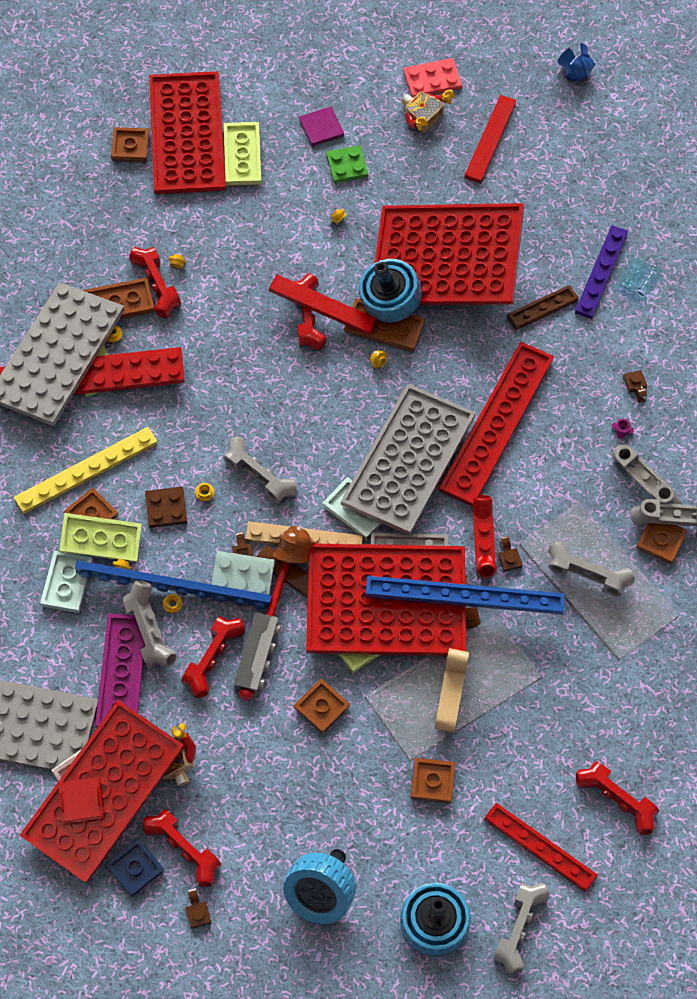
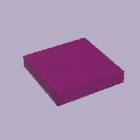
(321, 126)

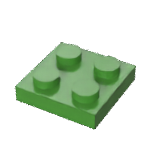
(347, 164)

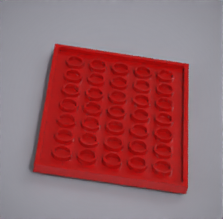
(456, 249)
(349, 623)

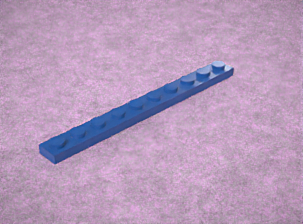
(181, 586)
(465, 595)

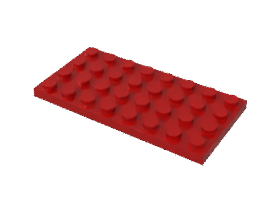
(186, 132)
(130, 762)

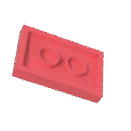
(432, 77)

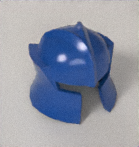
(578, 68)

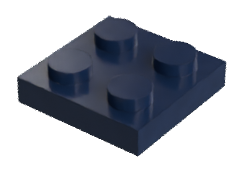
(135, 867)

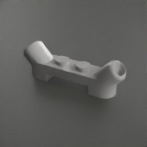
(644, 475)
(275, 488)
(661, 513)
(613, 582)
(155, 650)
(526, 898)

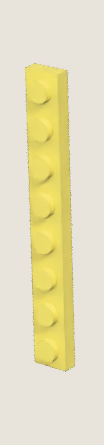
(85, 470)

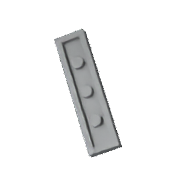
(405, 539)

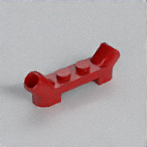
(150, 260)
(306, 333)
(484, 536)
(196, 674)
(643, 811)
(205, 862)

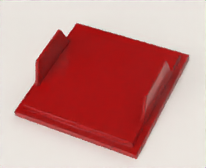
(80, 800)

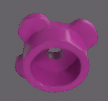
(626, 425)

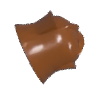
(294, 545)

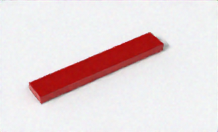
(490, 139)
(322, 304)
(540, 847)

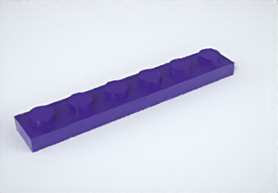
(601, 272)

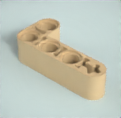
(451, 690)

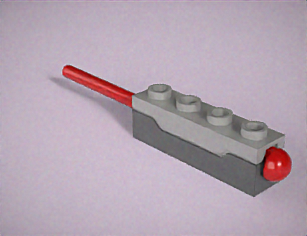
(260, 645)

